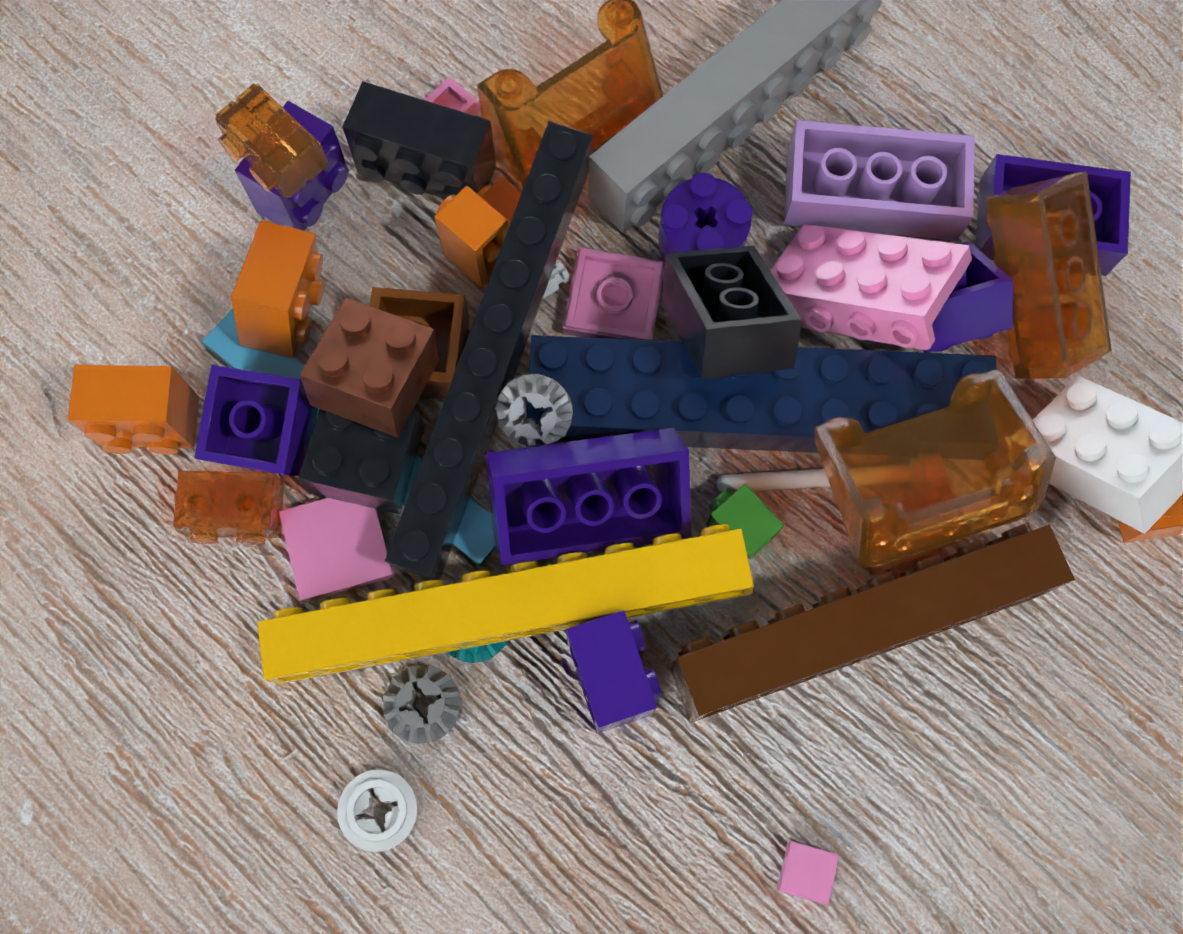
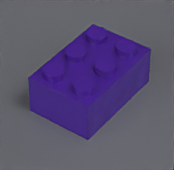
(1108, 196)

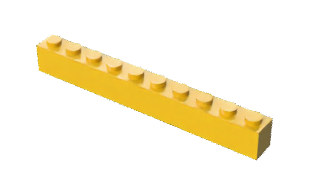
(504, 606)

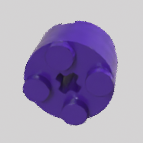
(703, 216)

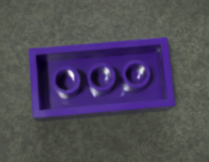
(588, 494)

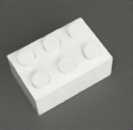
(1114, 452)

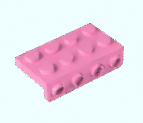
(870, 283)

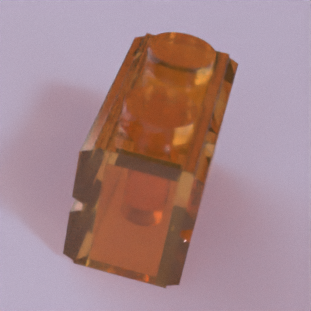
(271, 141)

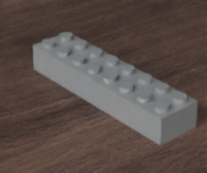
(721, 104)

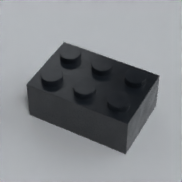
(418, 143)
(730, 312)

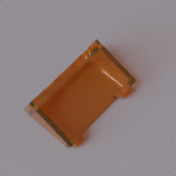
(590, 95)
(937, 472)

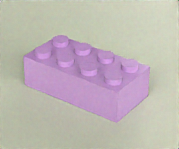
(880, 180)

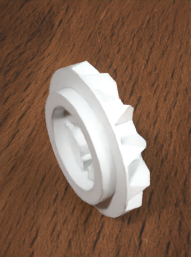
(357, 798)

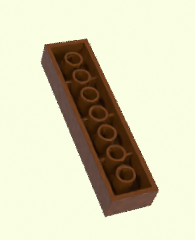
(873, 621)

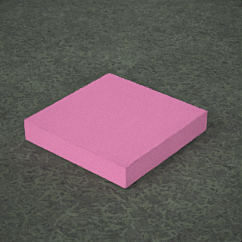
(613, 296)
(334, 547)

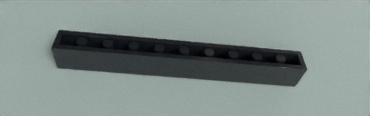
(491, 353)

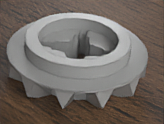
(541, 392)
(442, 713)

